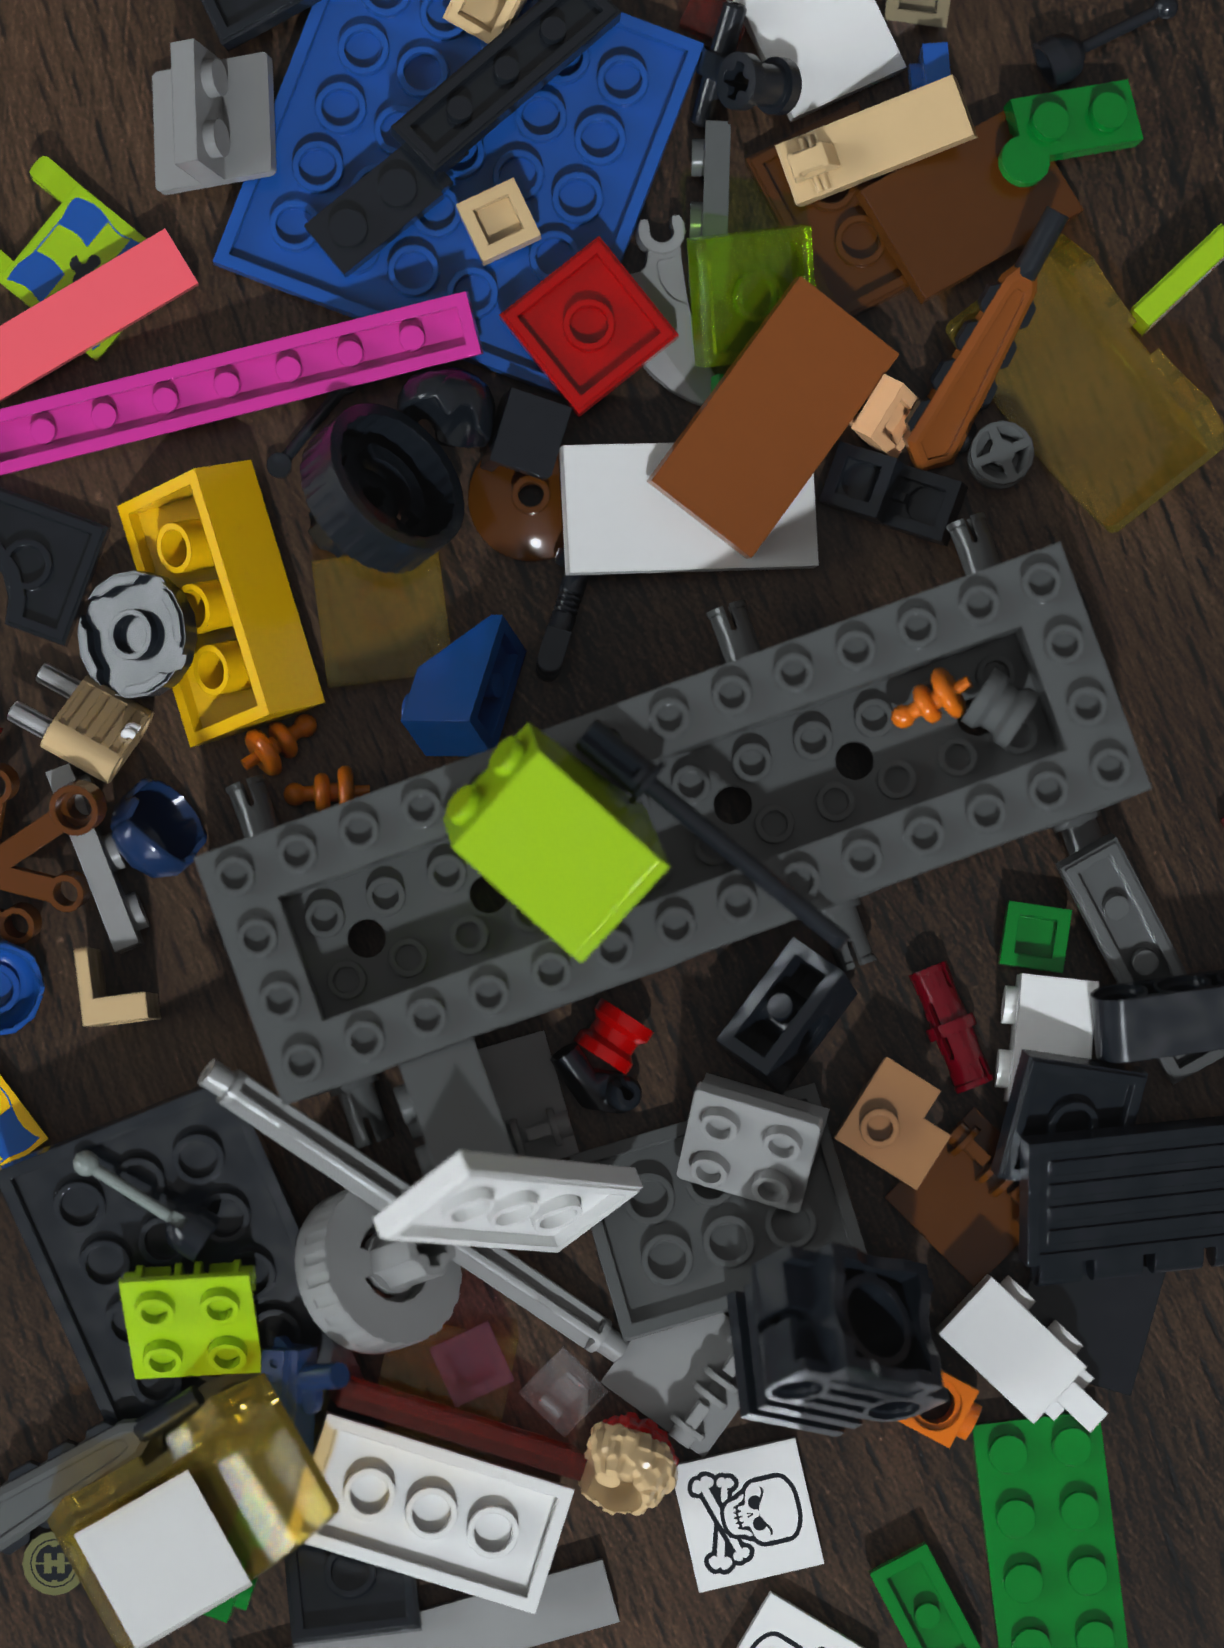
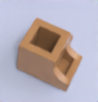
(890, 1126)

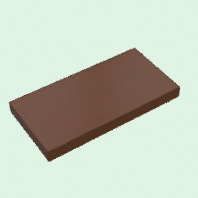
(773, 417)

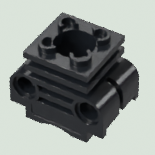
(834, 1340)

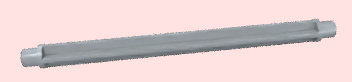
(381, 1188)

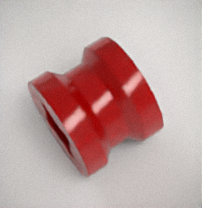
(613, 1036)

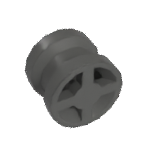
(1006, 440)
(1000, 707)

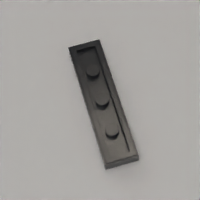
(500, 79)

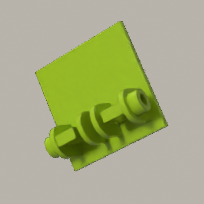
(191, 1320)

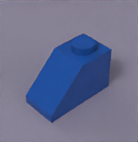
(465, 691)

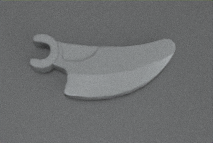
(665, 286)

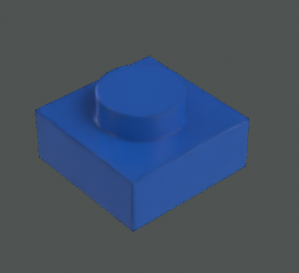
(932, 65)

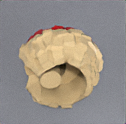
(628, 1465)

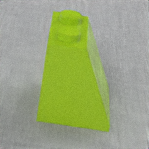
(556, 840)

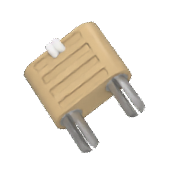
(91, 729)

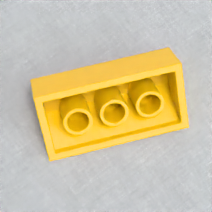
(219, 548)

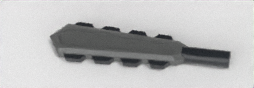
(39, 1487)

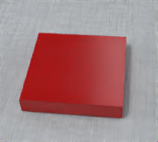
(589, 326)

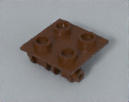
(963, 1204)

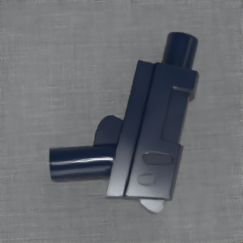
(301, 1381)

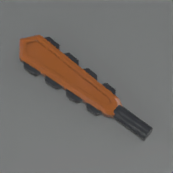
(965, 382)

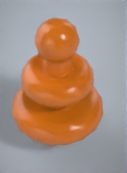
(928, 702)
(281, 740)
(325, 792)

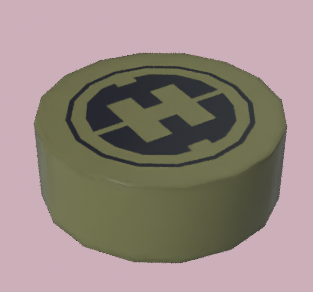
(48, 1566)

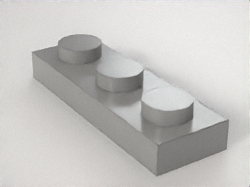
(100, 861)

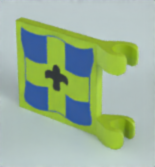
(69, 245)

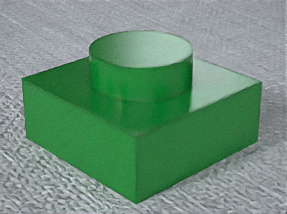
(1034, 937)

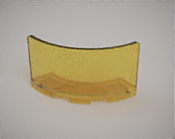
(1093, 398)
(248, 1470)

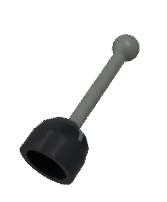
(186, 1227)

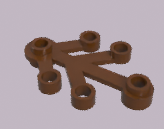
(60, 819)

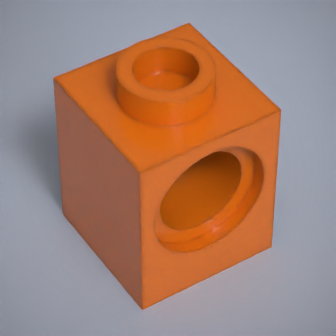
(959, 1418)

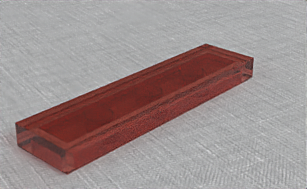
(460, 1427)

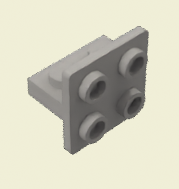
(212, 119)
(751, 1142)

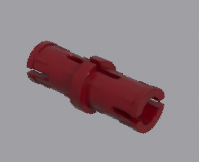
(951, 1027)

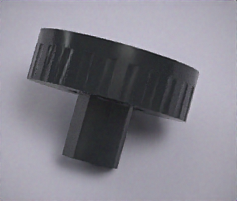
(358, 507)

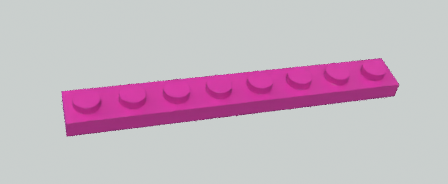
(238, 382)

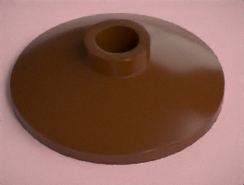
(510, 526)

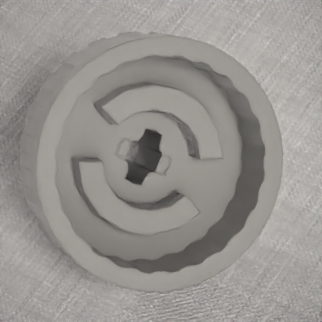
(340, 1300)

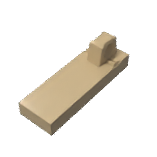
(876, 141)

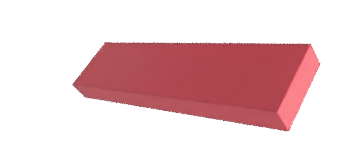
(91, 311)

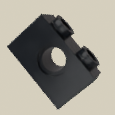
(787, 1016)

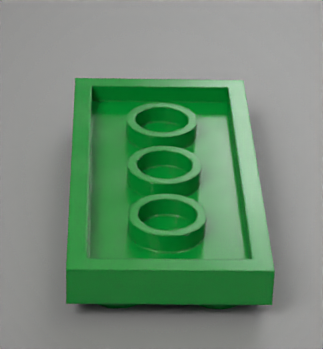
(1048, 1534)

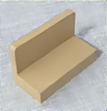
(113, 1010)

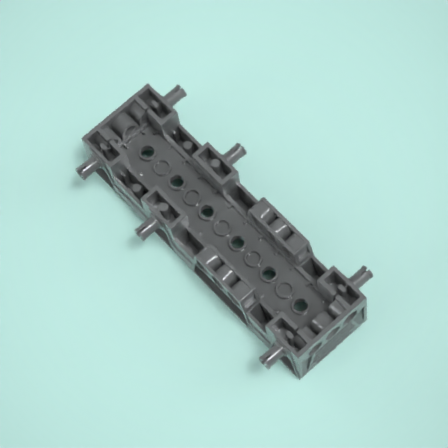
(750, 724)

